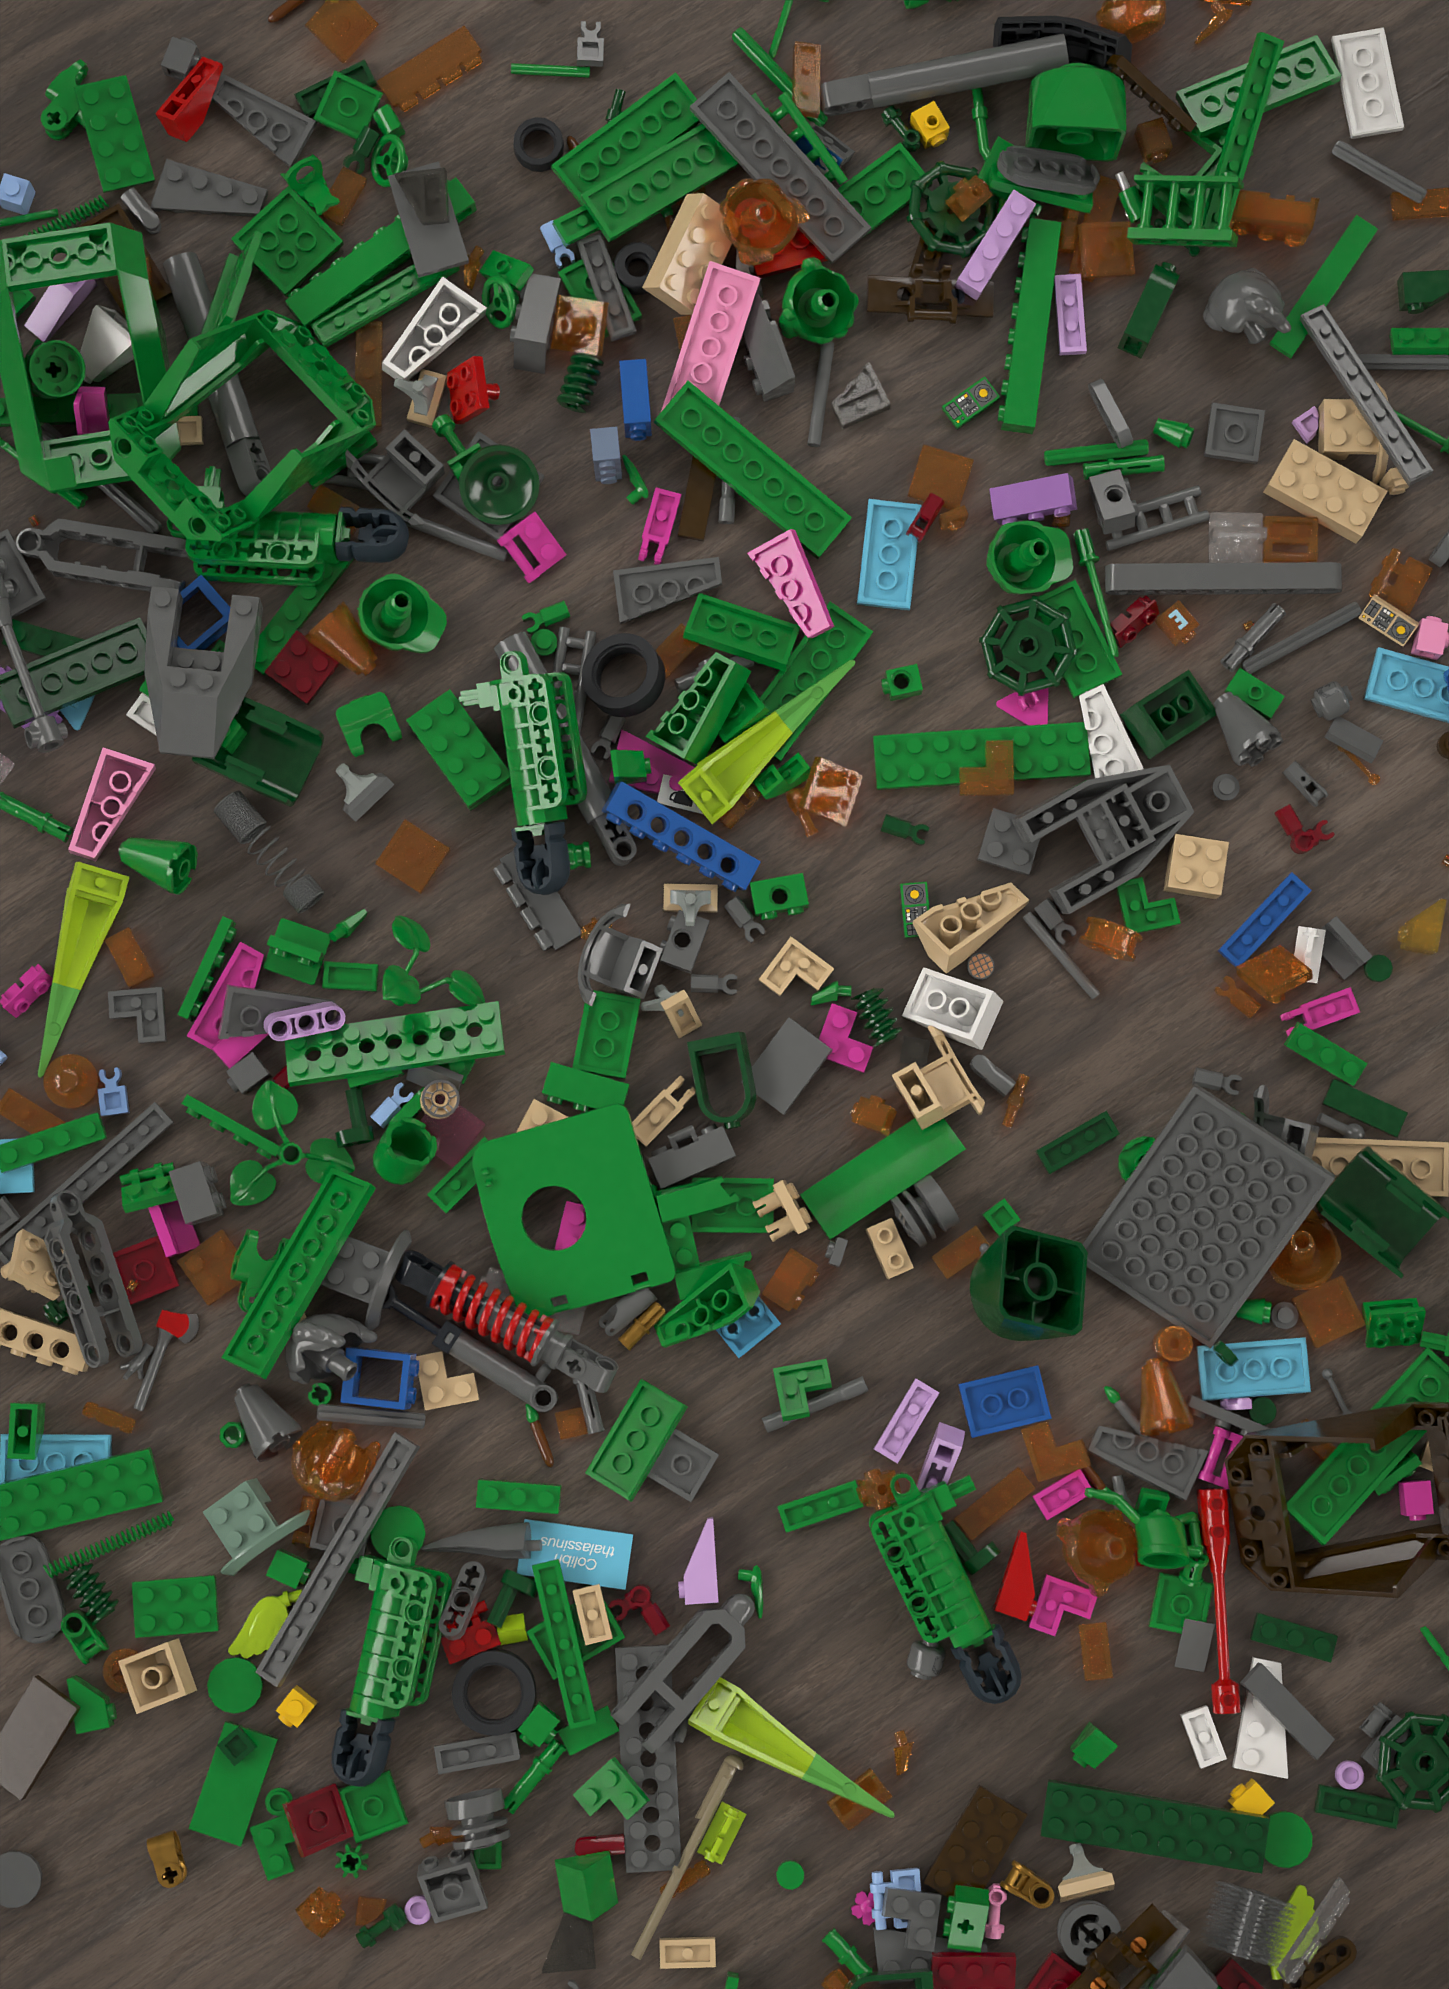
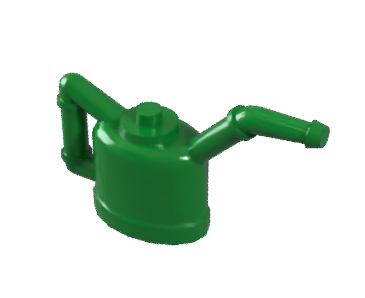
(1158, 1535)

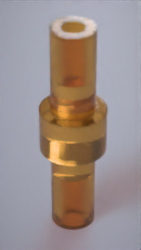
(1015, 1100)

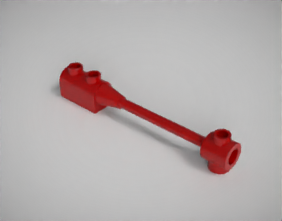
(1215, 1536)

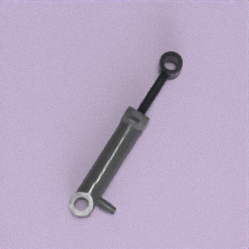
(481, 1357)

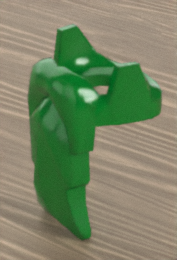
(311, 187)

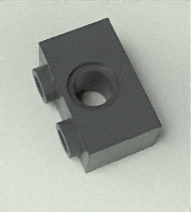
(1113, 515)
(683, 958)

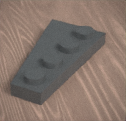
(269, 121)
(197, 190)

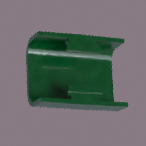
(272, 756)
(1380, 1208)

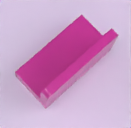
(91, 410)
(171, 1228)

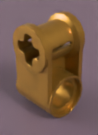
(167, 1855)
(1026, 1885)

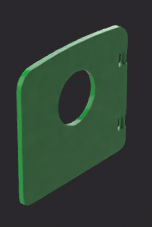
(604, 1168)

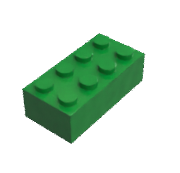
(459, 750)

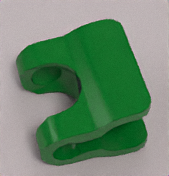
(366, 711)

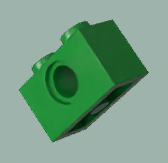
(791, 885)

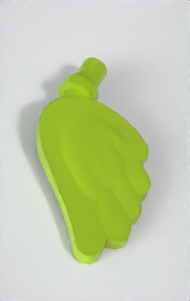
(263, 1624)
(1300, 1916)

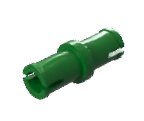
(846, 1953)

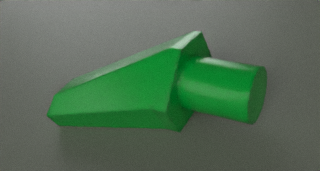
(347, 926)
(830, 993)

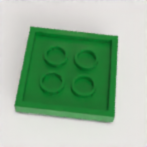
(291, 241)

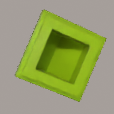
(513, 1629)

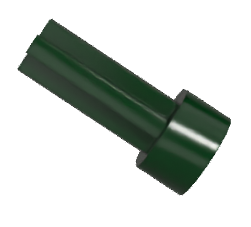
(360, 1131)
(973, 1559)
(512, 1584)

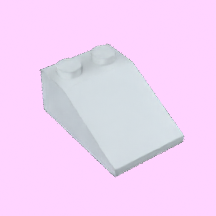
(954, 1007)

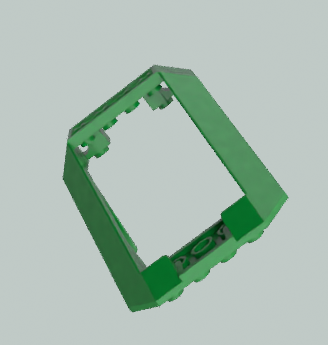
(91, 254)
(197, 373)

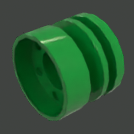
(67, 362)

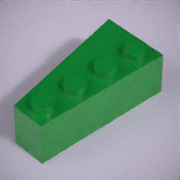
(701, 709)

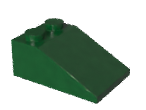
(1168, 714)

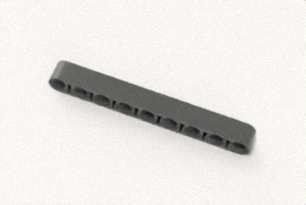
(1223, 578)

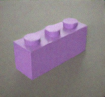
(1034, 499)

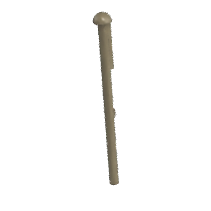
(705, 1816)

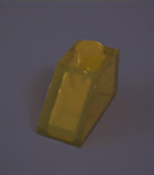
(1423, 931)

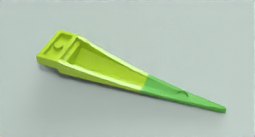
(731, 769)
(87, 916)
(745, 1726)

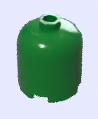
(404, 1151)

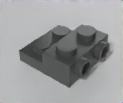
(451, 1885)

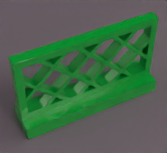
(231, 286)

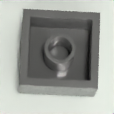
(198, 1193)

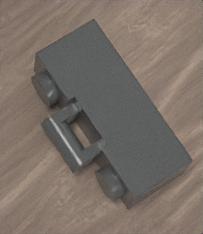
(680, 1164)

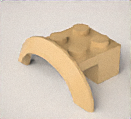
(1346, 432)
(938, 1087)

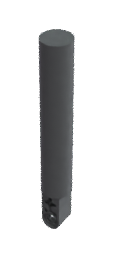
(943, 75)
(228, 401)
(597, 788)

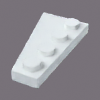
(1107, 737)
(1260, 1736)

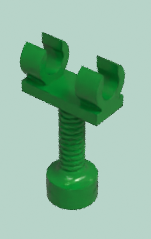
(444, 427)

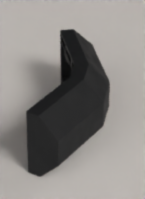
(1084, 40)

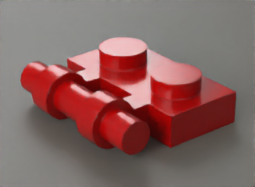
(476, 1638)

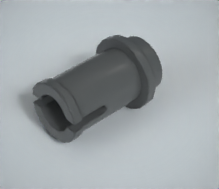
(1376, 1719)

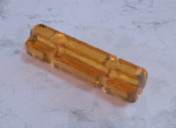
(108, 1417)
(691, 1877)

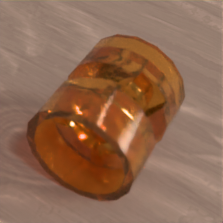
(1172, 1343)

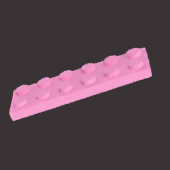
(714, 331)

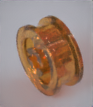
(1110, 939)

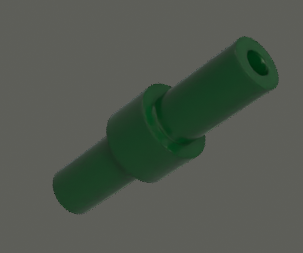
(616, 105)

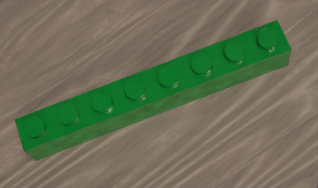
(365, 265)
(1030, 327)

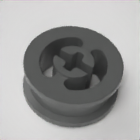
(1103, 1917)

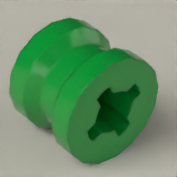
(579, 855)

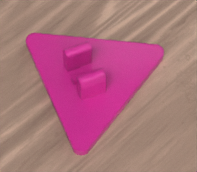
(1030, 709)

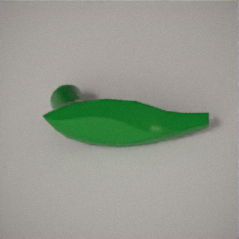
(636, 479)
(755, 1577)

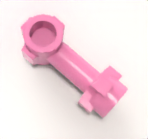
(996, 1897)

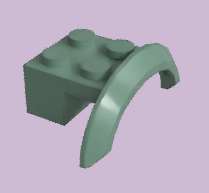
(247, 1524)

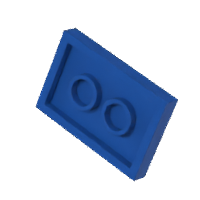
(1004, 1401)

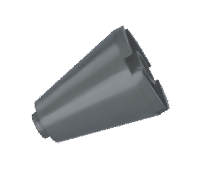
(265, 1422)

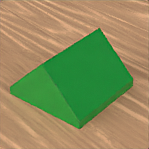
(587, 1884)

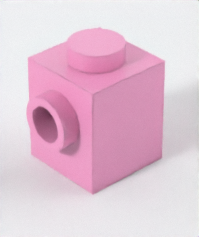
(1430, 638)

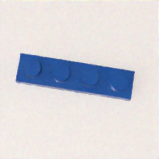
(1264, 920)

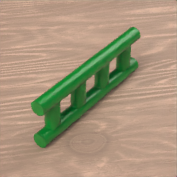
(804, 129)

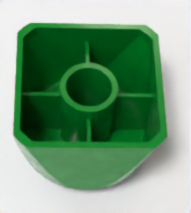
(1077, 112)

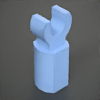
(556, 245)
(390, 1106)

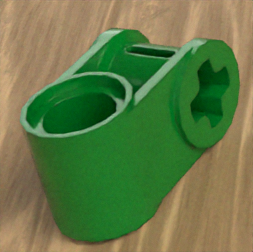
(85, 1637)

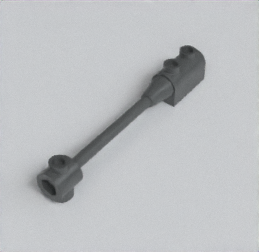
(43, 730)

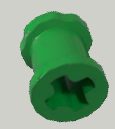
(1197, 1578)

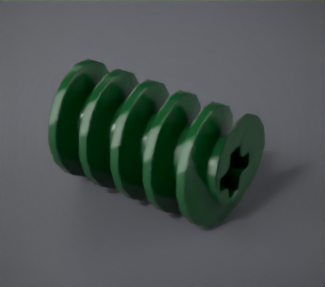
(578, 381)
(877, 1016)
(91, 1593)

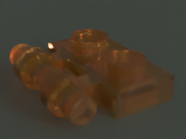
(1408, 584)

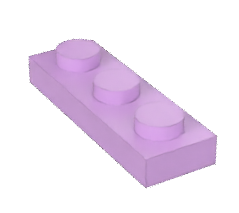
(1070, 314)
(906, 1420)

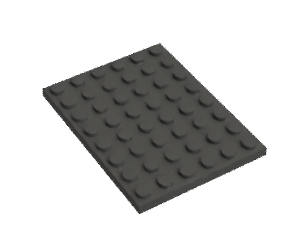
(1204, 1215)

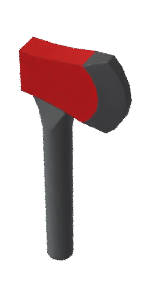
(170, 1324)

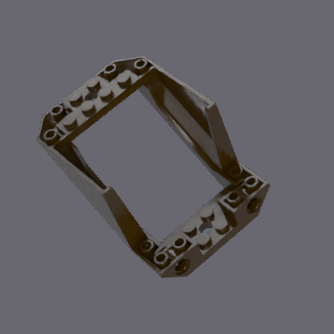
(1360, 1567)

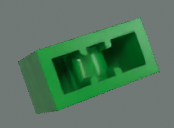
(967, 1918)

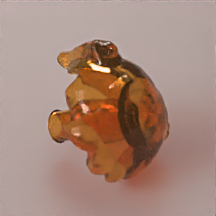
(760, 219)
(330, 1463)
(1098, 1548)

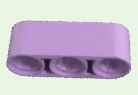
(317, 1022)

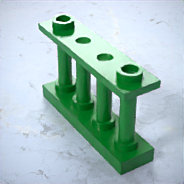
(1195, 234)

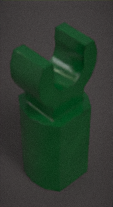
(362, 149)
(903, 829)

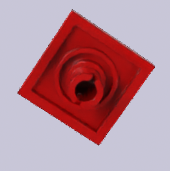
(469, 390)

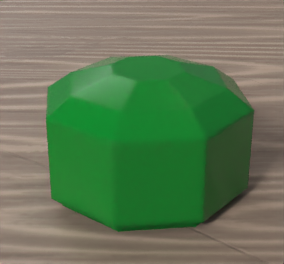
(232, 1435)

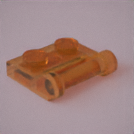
(1290, 531)

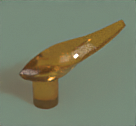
(1219, 20)

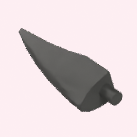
(500, 1541)

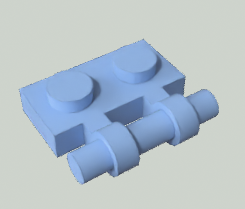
(900, 1878)

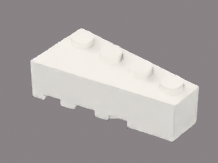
(433, 329)

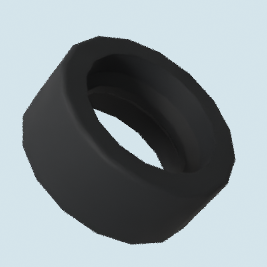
(532, 125)

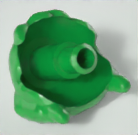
(817, 304)

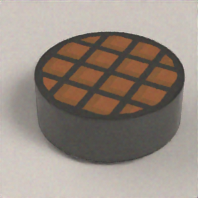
(980, 966)

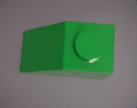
(630, 766)
(25, 1429)
(95, 1709)
(1092, 1747)

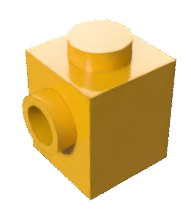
(930, 125)
(296, 1707)
(1250, 1798)

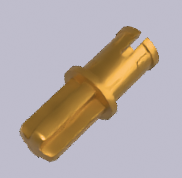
(642, 1325)

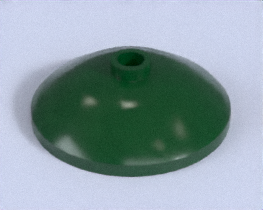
(502, 501)

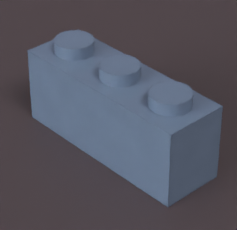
(606, 454)

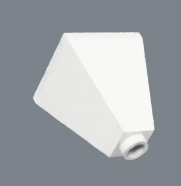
(105, 344)

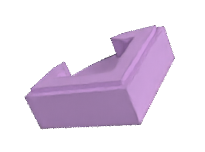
(1307, 424)
(1236, 1403)

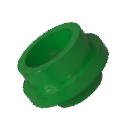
(544, 642)
(275, 1799)

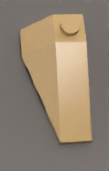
(960, 928)

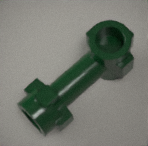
(911, 137)
(56, 1310)
(393, 1918)

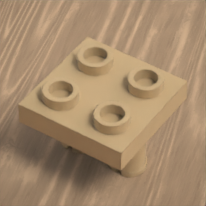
(785, 1196)
(32, 1266)

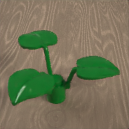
(404, 988)
(271, 1108)

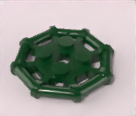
(937, 215)
(1024, 631)
(1408, 1758)

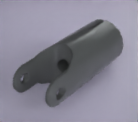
(626, 1310)

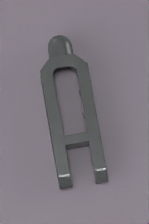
(46, 543)
(86, 1317)
(732, 1617)

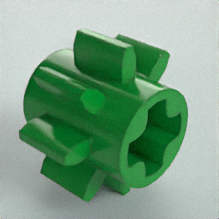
(355, 1853)

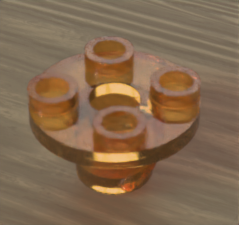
(71, 1081)

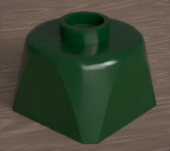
(1030, 1285)

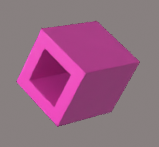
(1415, 1499)

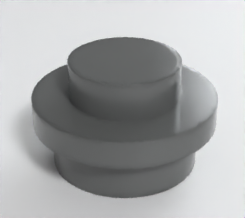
(1225, 787)
(1284, 1315)

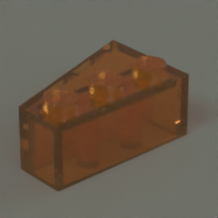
(1274, 218)

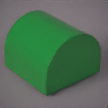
(388, 121)

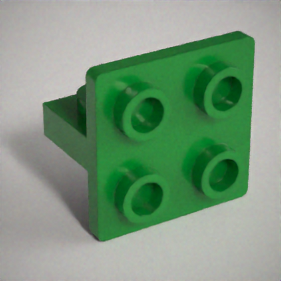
(297, 951)
(1393, 1322)

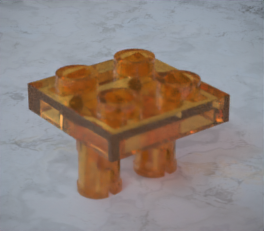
(830, 791)

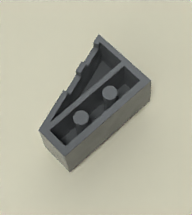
(535, 322)

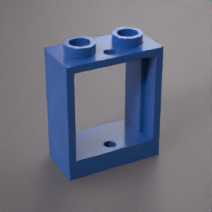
(635, 399)
(216, 600)
(407, 1394)

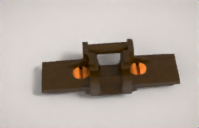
(1126, 1948)

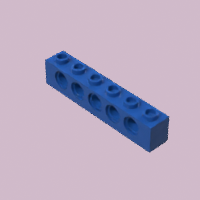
(743, 864)

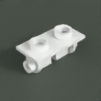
(1309, 949)

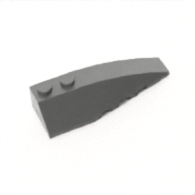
(765, 348)

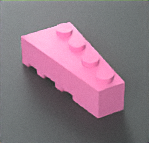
(109, 798)

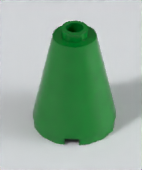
(161, 861)

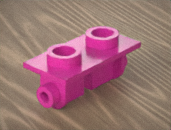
(17, 999)

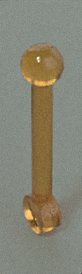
(1373, 778)

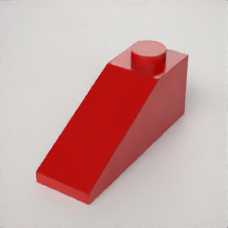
(190, 101)
(1017, 1586)

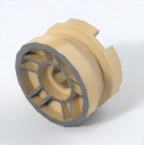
(442, 1088)

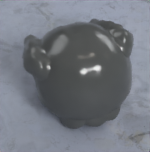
(1247, 304)
(318, 1347)

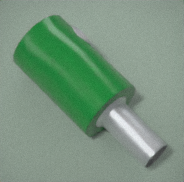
(1129, 198)

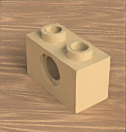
(889, 1248)

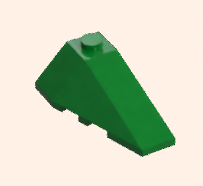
(711, 1306)

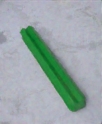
(1094, 453)

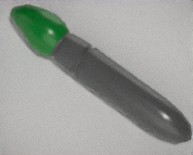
(1114, 1397)

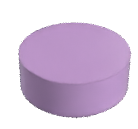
(1349, 1774)
(417, 1910)

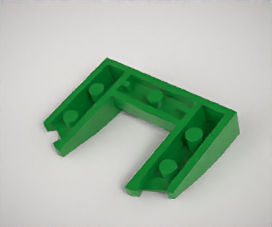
(1213, 145)
(675, 1208)

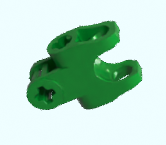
(64, 105)
(251, 1268)

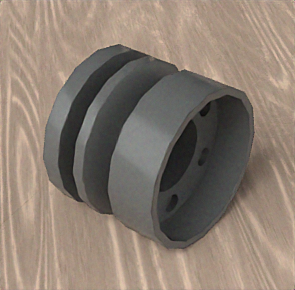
(924, 1211)
(477, 1818)

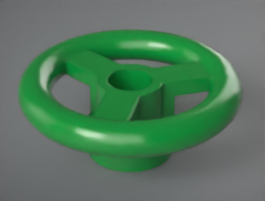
(394, 160)
(502, 300)

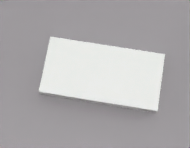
(1367, 83)

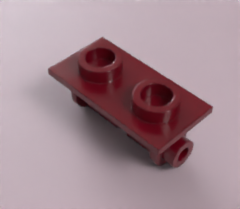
(1142, 613)

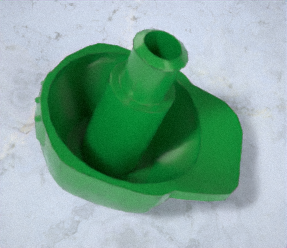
(1029, 557)
(400, 615)

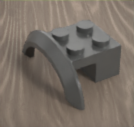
(400, 476)
(616, 959)
(1294, 1133)
(366, 1273)

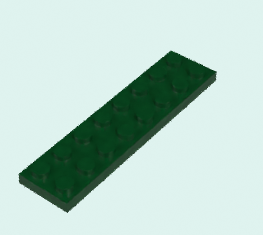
(1155, 1826)

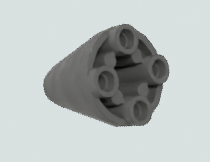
(1245, 730)

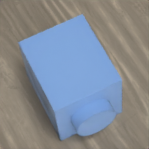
(16, 194)

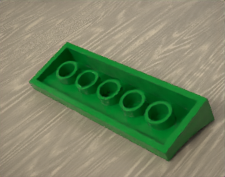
(880, 1174)

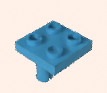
(749, 1328)

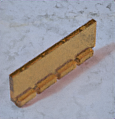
(434, 63)

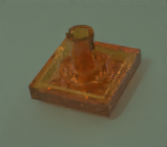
(579, 325)
(1274, 973)

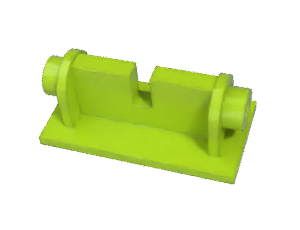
(721, 1833)

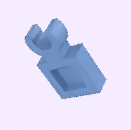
(112, 1098)

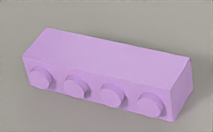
(995, 245)

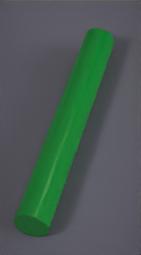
(550, 70)

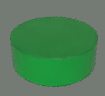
(790, 1874)

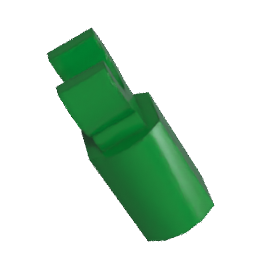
(547, 616)

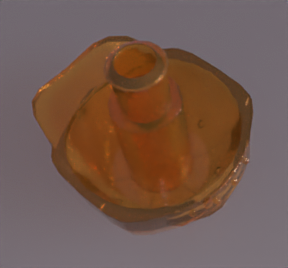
(1133, 17)
(1308, 1256)

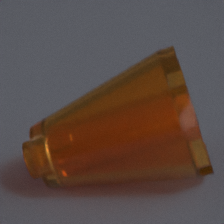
(343, 640)
(1162, 1401)

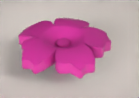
(864, 1907)

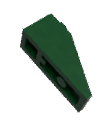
(1422, 289)

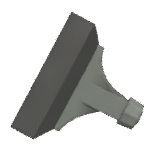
(362, 790)

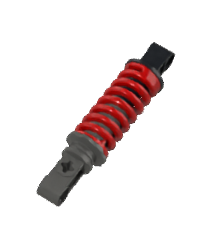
(533, 1338)

